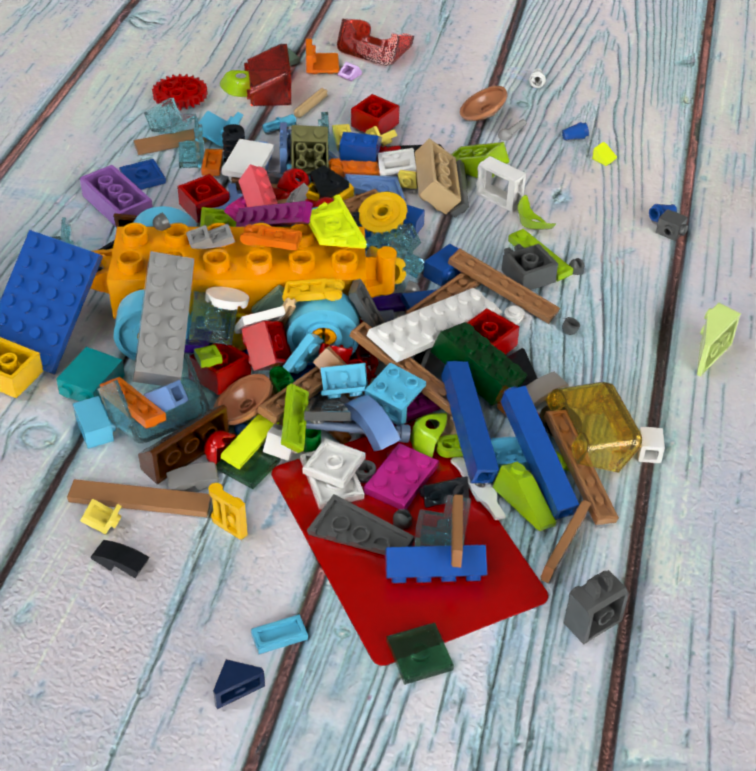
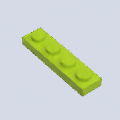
(526, 240)

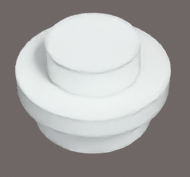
(514, 314)

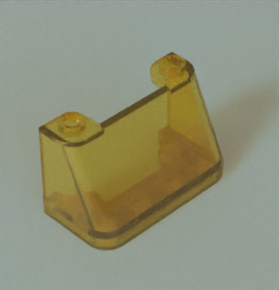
(604, 424)

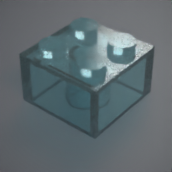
(210, 322)

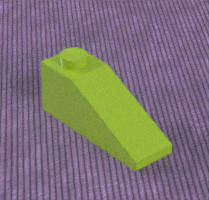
(523, 493)

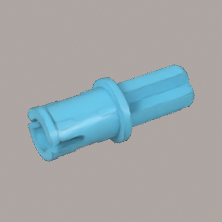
(275, 125)

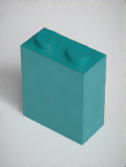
(87, 372)

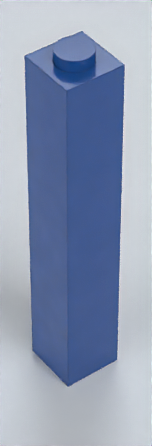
(469, 423)
(539, 452)

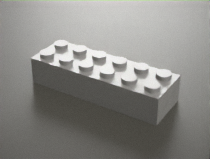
(163, 319)

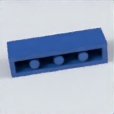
(433, 562)

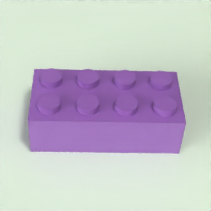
(113, 193)

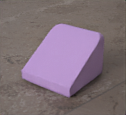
(349, 71)

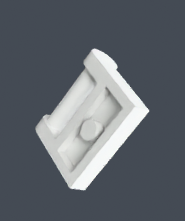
(403, 158)

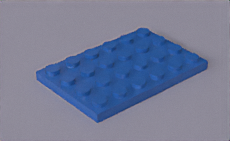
(46, 295)

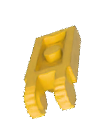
(314, 289)

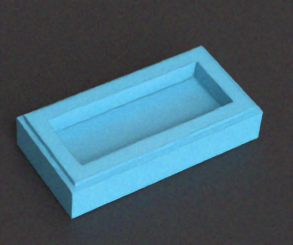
(279, 634)

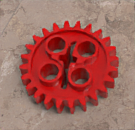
(183, 89)

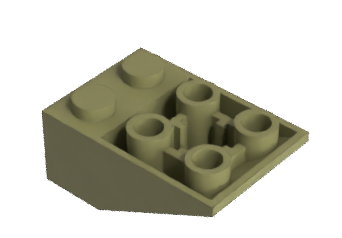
(308, 147)

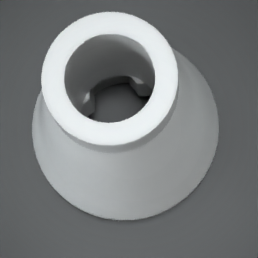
(537, 78)

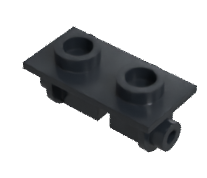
(437, 493)

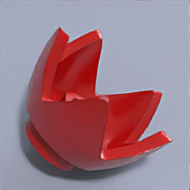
(289, 182)

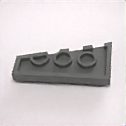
(325, 409)
(355, 527)

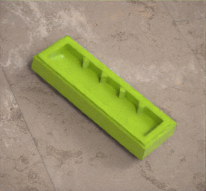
(293, 422)

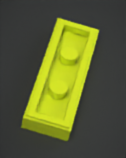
(247, 442)

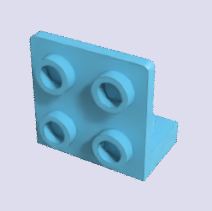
(213, 126)
(395, 391)

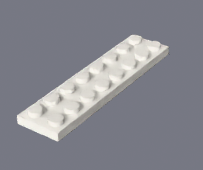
(420, 328)

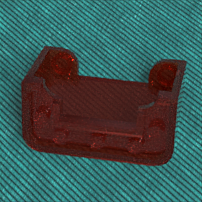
(356, 41)
(269, 77)

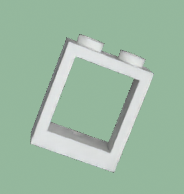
(516, 178)

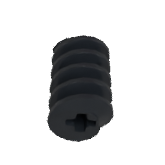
(231, 136)

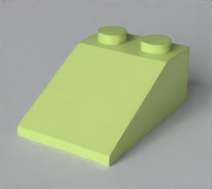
(716, 335)

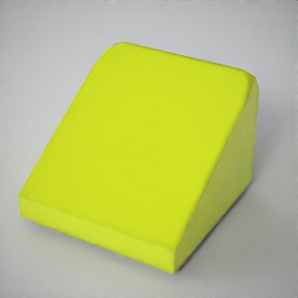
(603, 154)

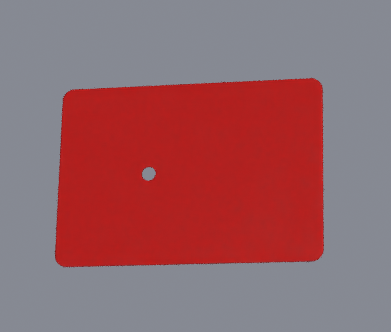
(387, 608)

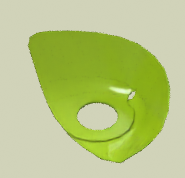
(230, 86)
(526, 216)
(425, 439)

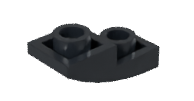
(118, 555)

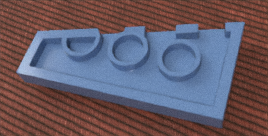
(284, 147)

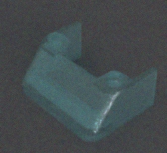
(175, 418)

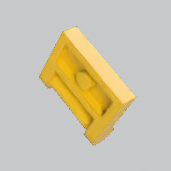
(228, 511)

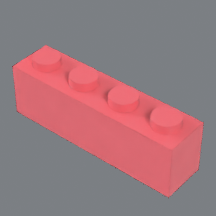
(257, 187)

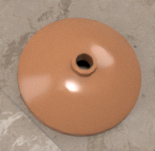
(484, 103)
(245, 397)

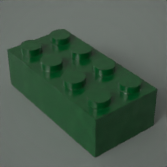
(489, 366)

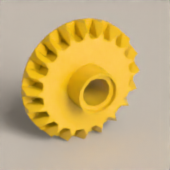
(382, 212)

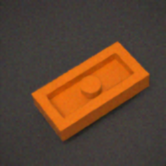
(212, 162)

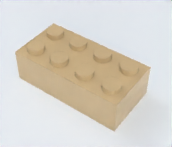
(437, 176)

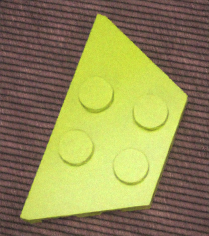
(335, 225)

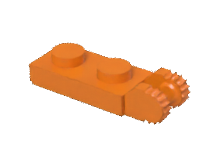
(353, 167)
(271, 237)

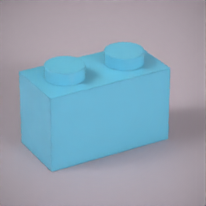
(93, 422)

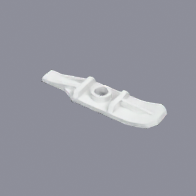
(486, 494)

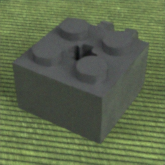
(529, 266)
(595, 606)

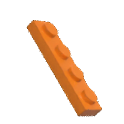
(140, 407)

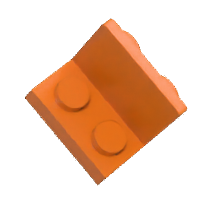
(320, 62)

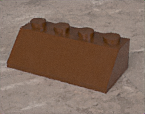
(182, 445)

